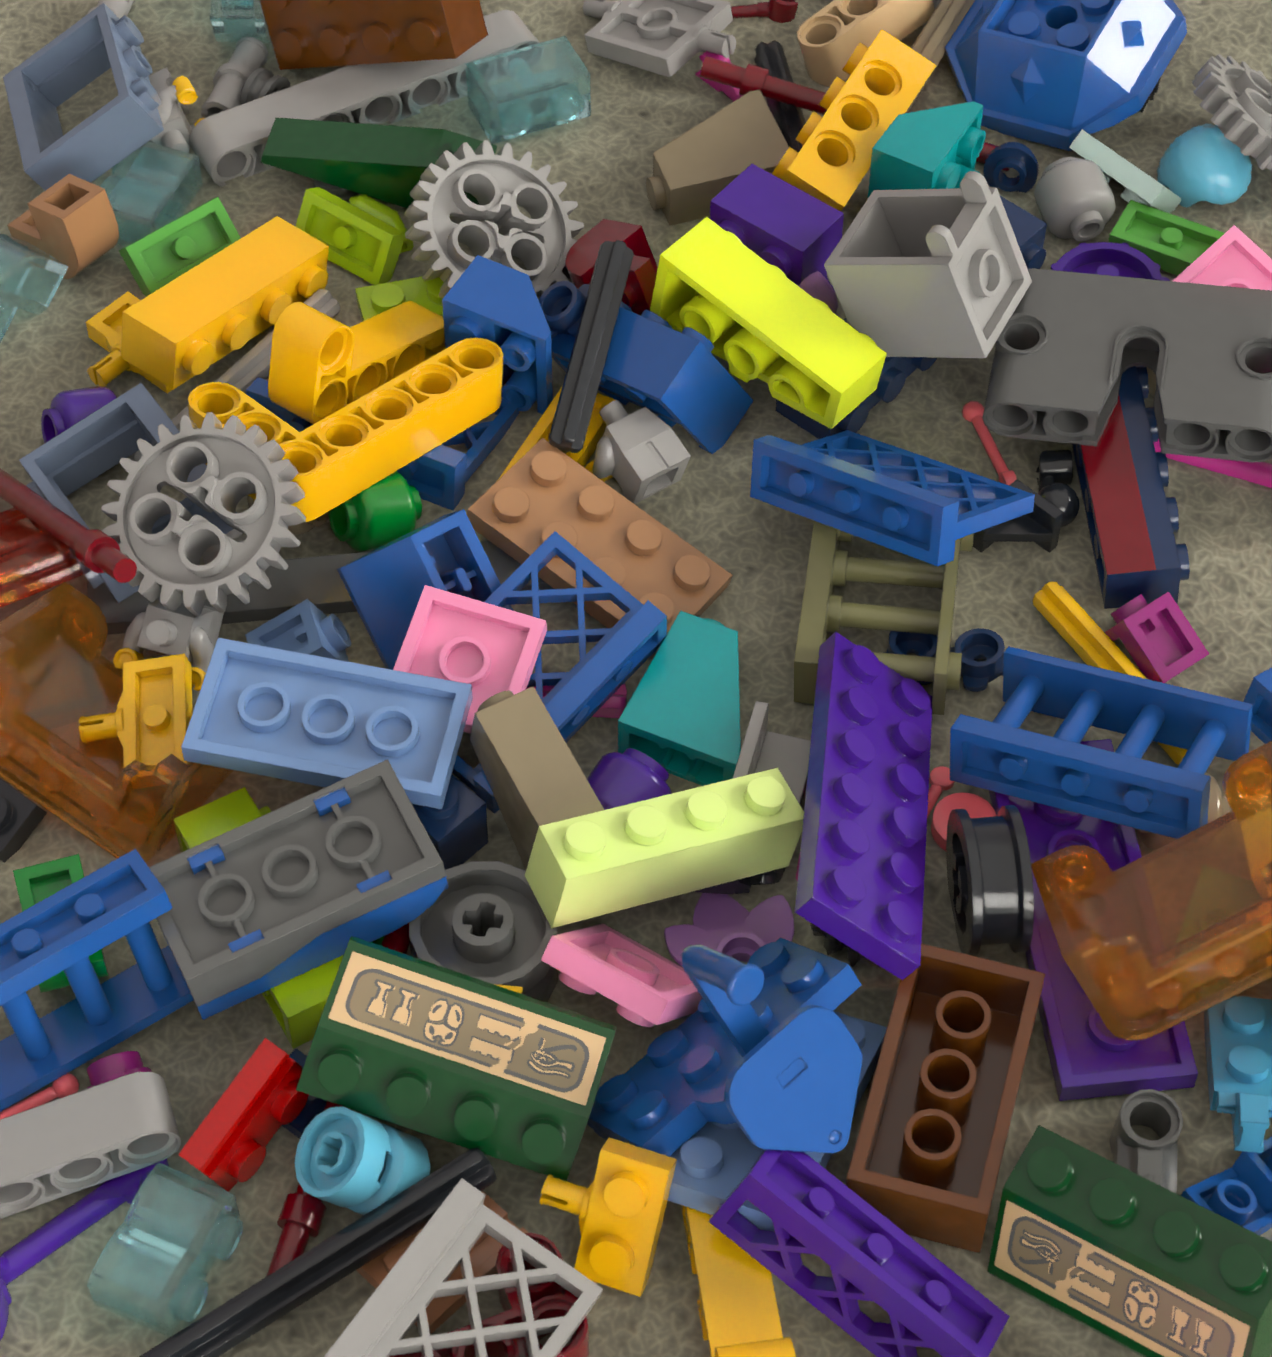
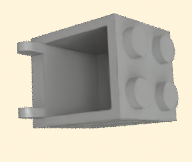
(930, 270)

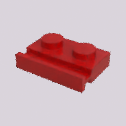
(246, 1117)

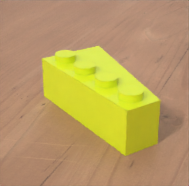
(765, 324)

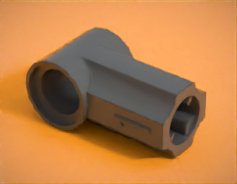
(1148, 1158)

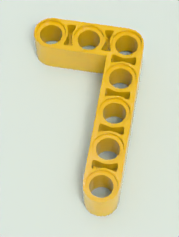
(377, 430)

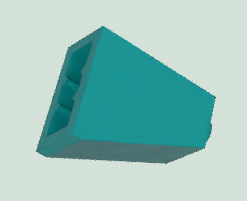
(689, 703)

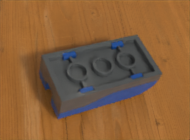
(297, 888)

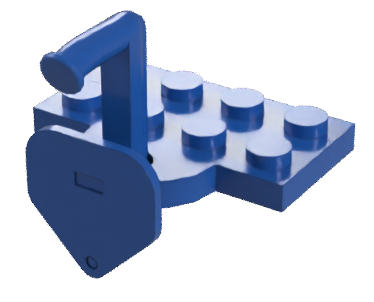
(751, 1055)

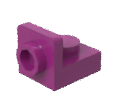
(1157, 637)

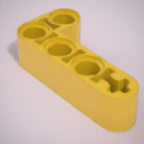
(327, 365)
(735, 1294)

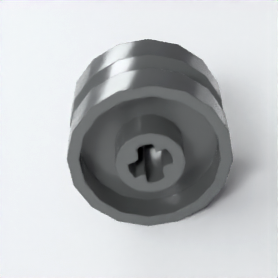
(488, 929)

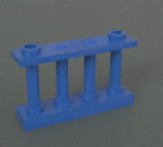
(1090, 779)
(59, 938)

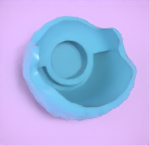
(1205, 167)

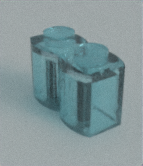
(151, 189)
(165, 1250)

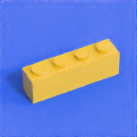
(222, 302)

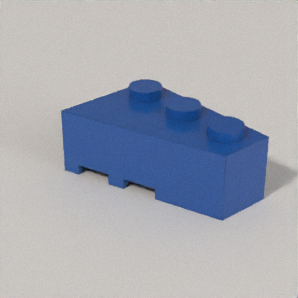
(668, 375)

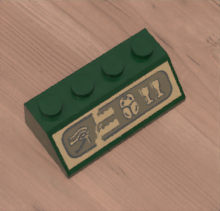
(457, 1058)
(1131, 1256)

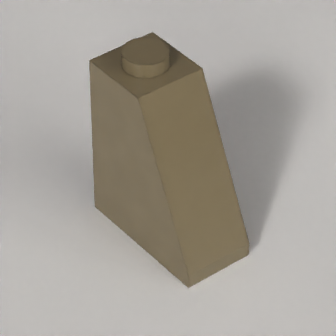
(711, 156)
(528, 766)

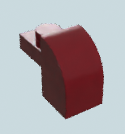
(643, 270)

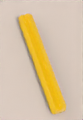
(1087, 639)

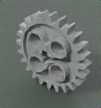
(1240, 105)
(495, 225)
(236, 466)

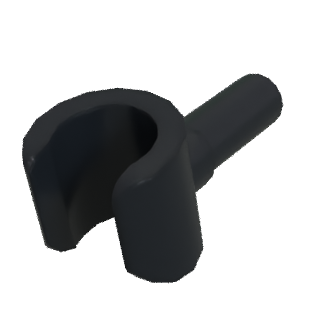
(1055, 467)

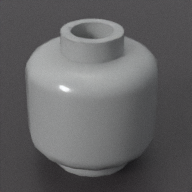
(1073, 197)

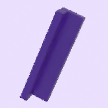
(867, 1261)

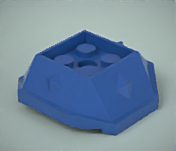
(1062, 62)

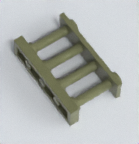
(827, 612)

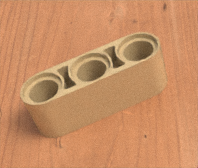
(839, 27)

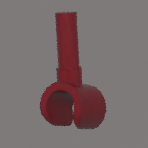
(776, 10)

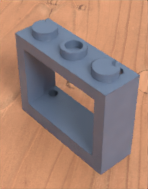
(62, 70)
(94, 448)

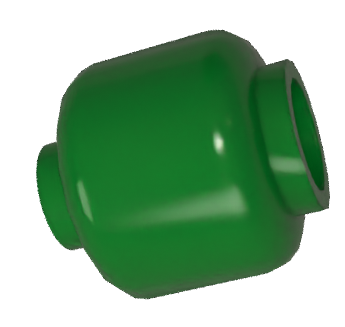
(377, 514)

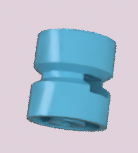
(357, 1160)

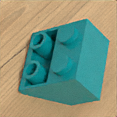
(928, 149)

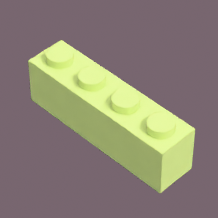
(664, 847)

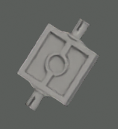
(658, 32)

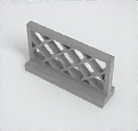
(424, 1273)

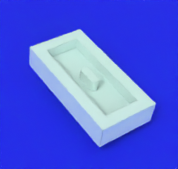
(1138, 184)

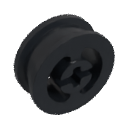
(990, 880)

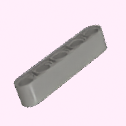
(85, 1140)

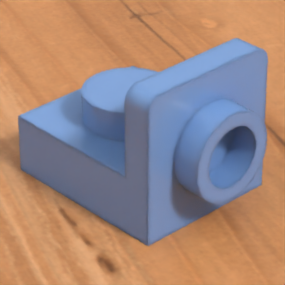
(304, 631)

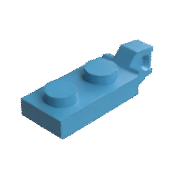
(1241, 1066)

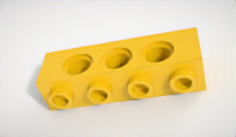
(858, 113)

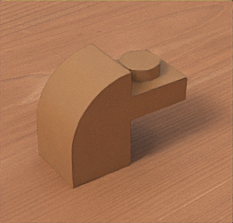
(69, 223)

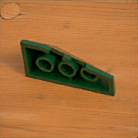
(360, 156)

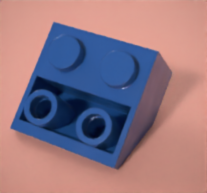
(503, 307)
(392, 578)

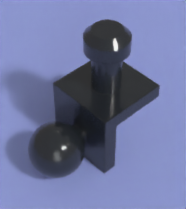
(1053, 508)

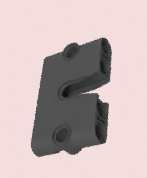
(1078, 333)

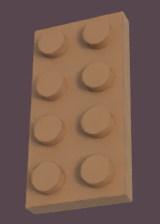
(557, 494)

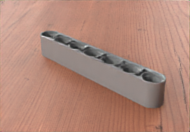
(235, 139)

